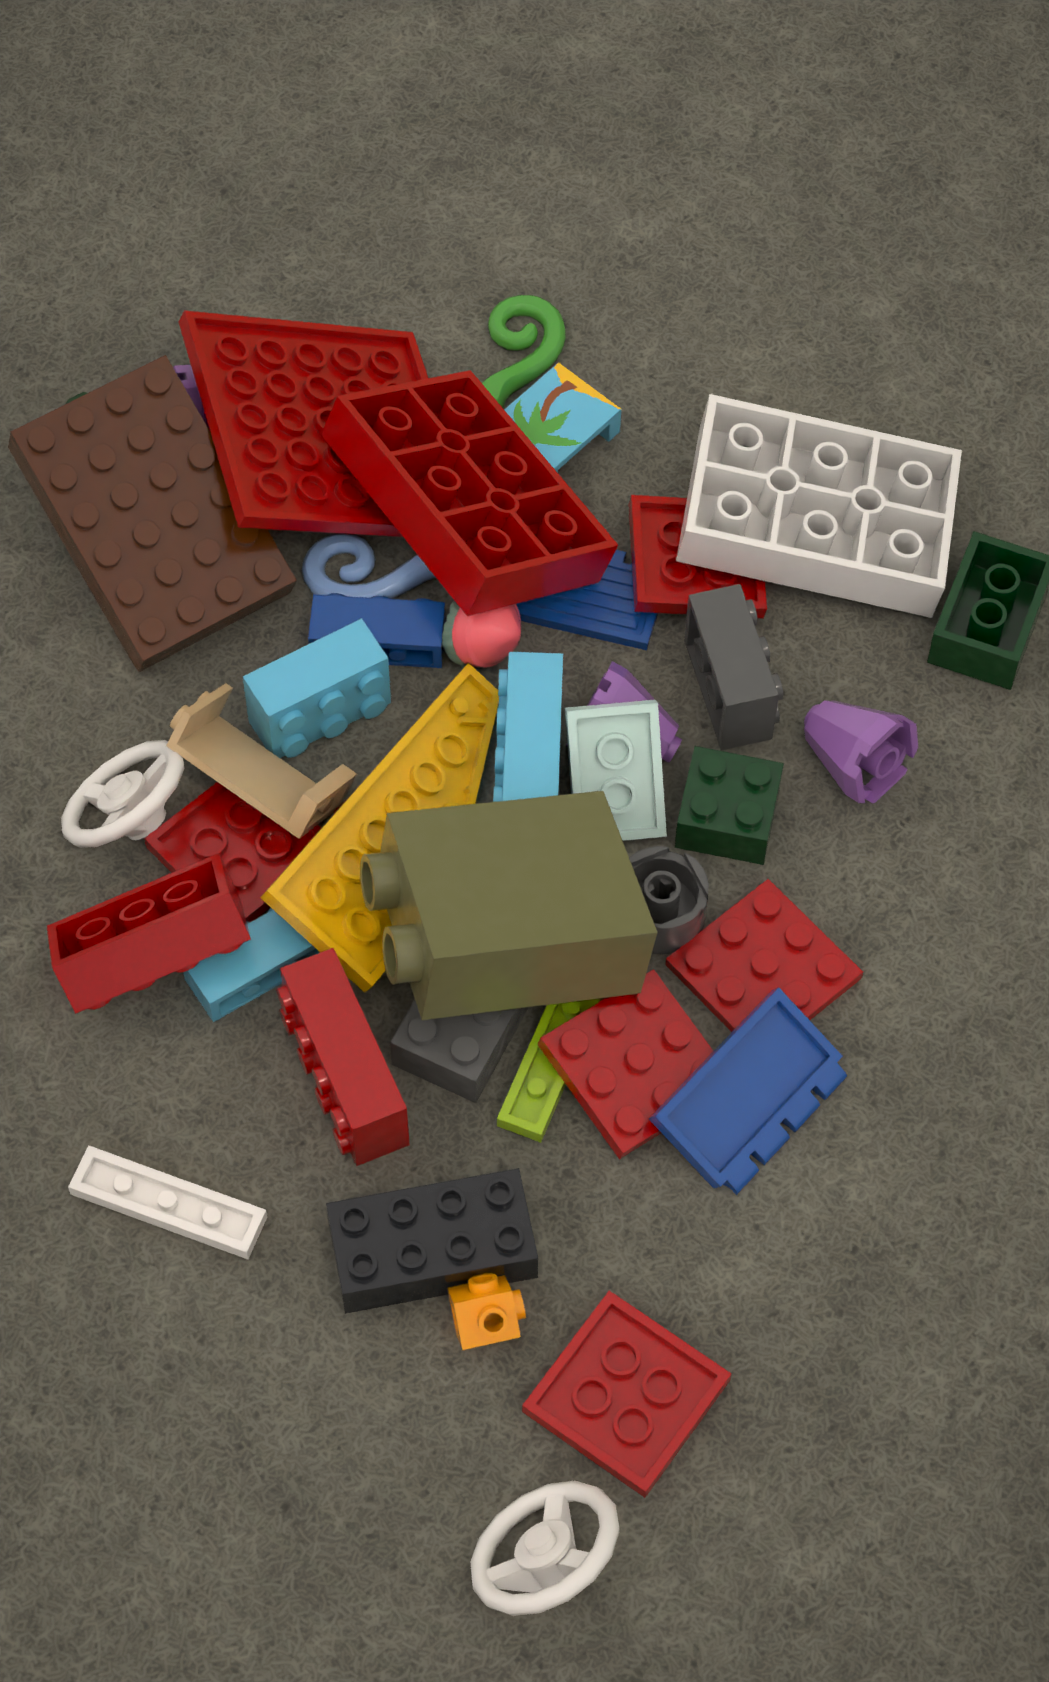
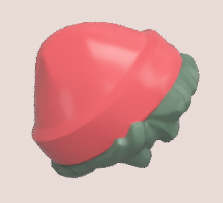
(483, 637)

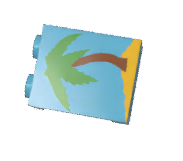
(564, 415)

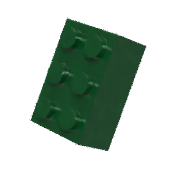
(991, 610)

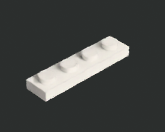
(168, 1202)

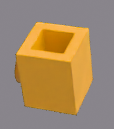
(485, 1310)

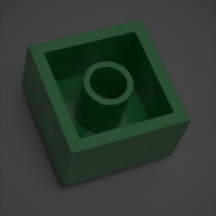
(728, 805)

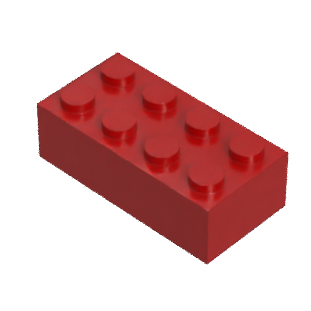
(147, 934)
(343, 1058)

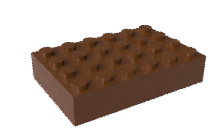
(148, 513)

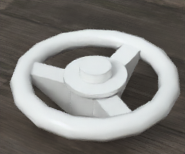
(130, 799)
(546, 1553)

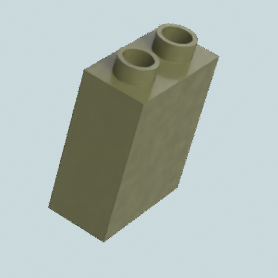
(509, 905)

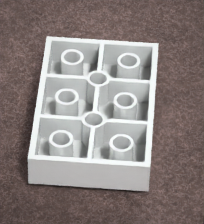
(820, 506)

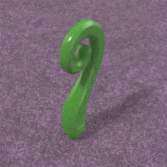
(516, 376)

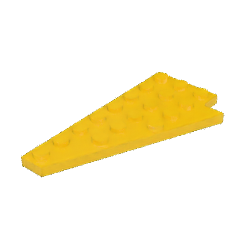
(428, 768)

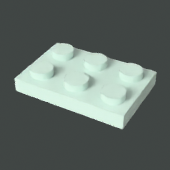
(620, 753)

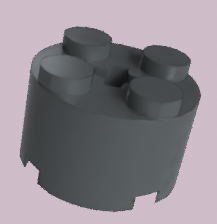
(674, 893)

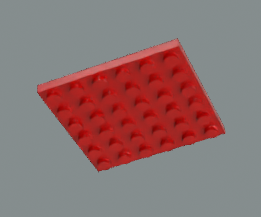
(267, 402)

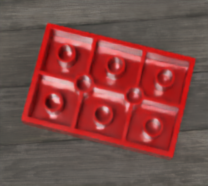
(468, 491)

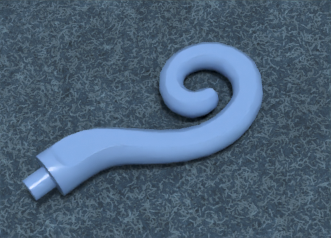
(391, 585)

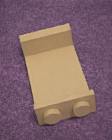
(252, 769)

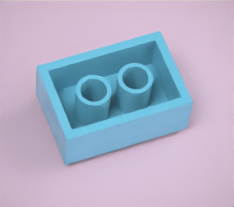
(318, 690)

